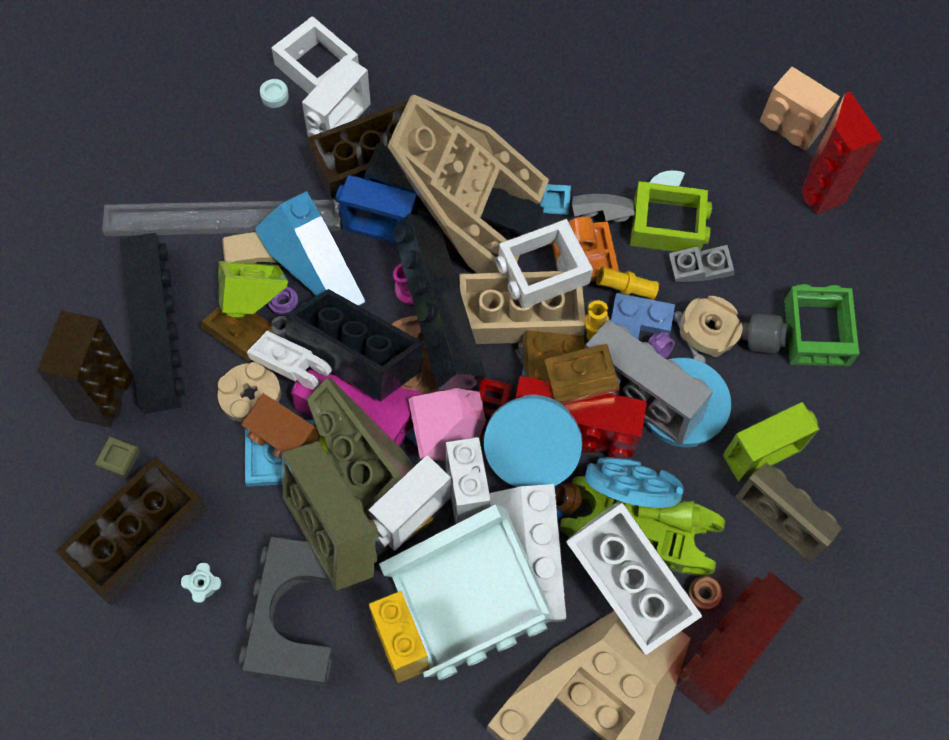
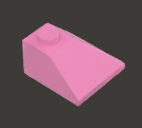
(445, 418)

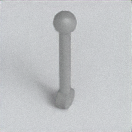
(677, 318)

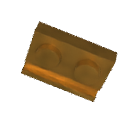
(236, 332)
(581, 374)

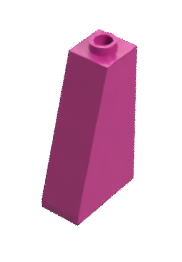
(390, 414)

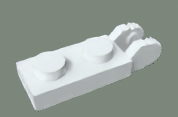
(288, 359)

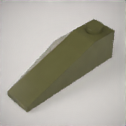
(357, 444)

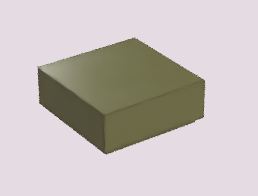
(117, 457)

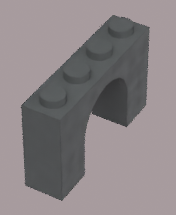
(267, 652)

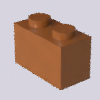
(278, 426)

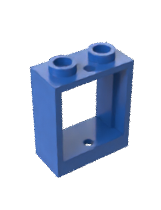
(373, 208)

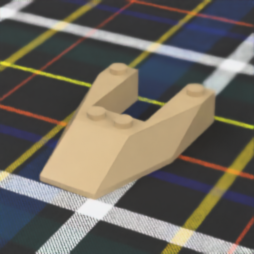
(453, 170)
(601, 682)

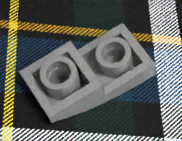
(614, 206)
(697, 265)

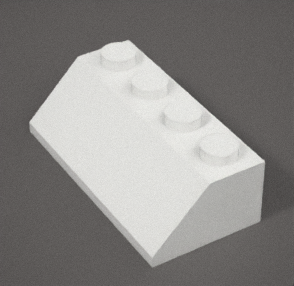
(536, 524)
(633, 577)

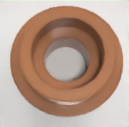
(709, 584)

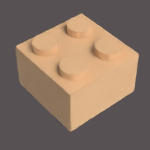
(798, 108)

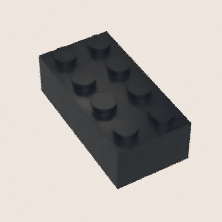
(355, 343)

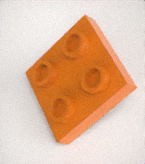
(595, 242)

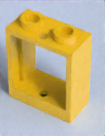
(399, 636)

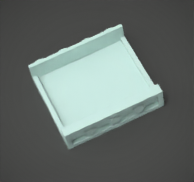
(470, 591)

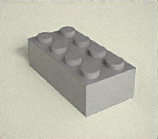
(672, 396)

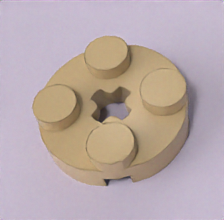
(703, 338)
(238, 379)

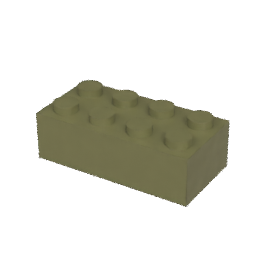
(329, 515)

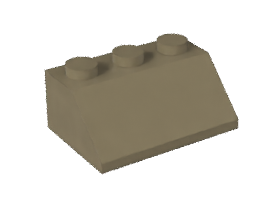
(788, 512)

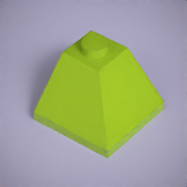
(248, 286)

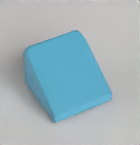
(556, 199)

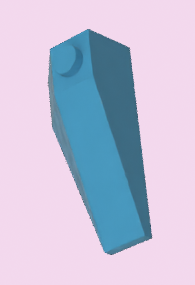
(303, 245)

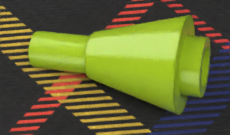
(680, 516)

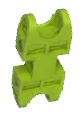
(684, 554)

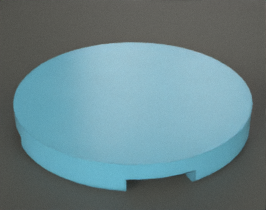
(717, 409)
(533, 441)
(634, 483)

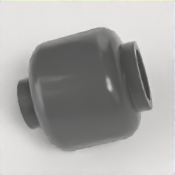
(765, 333)

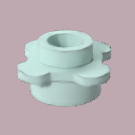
(211, 583)

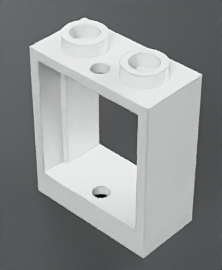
(301, 41)
(337, 98)
(571, 251)
(468, 485)
(410, 503)

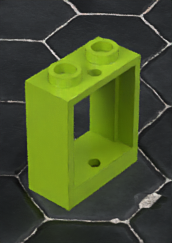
(665, 238)
(771, 441)

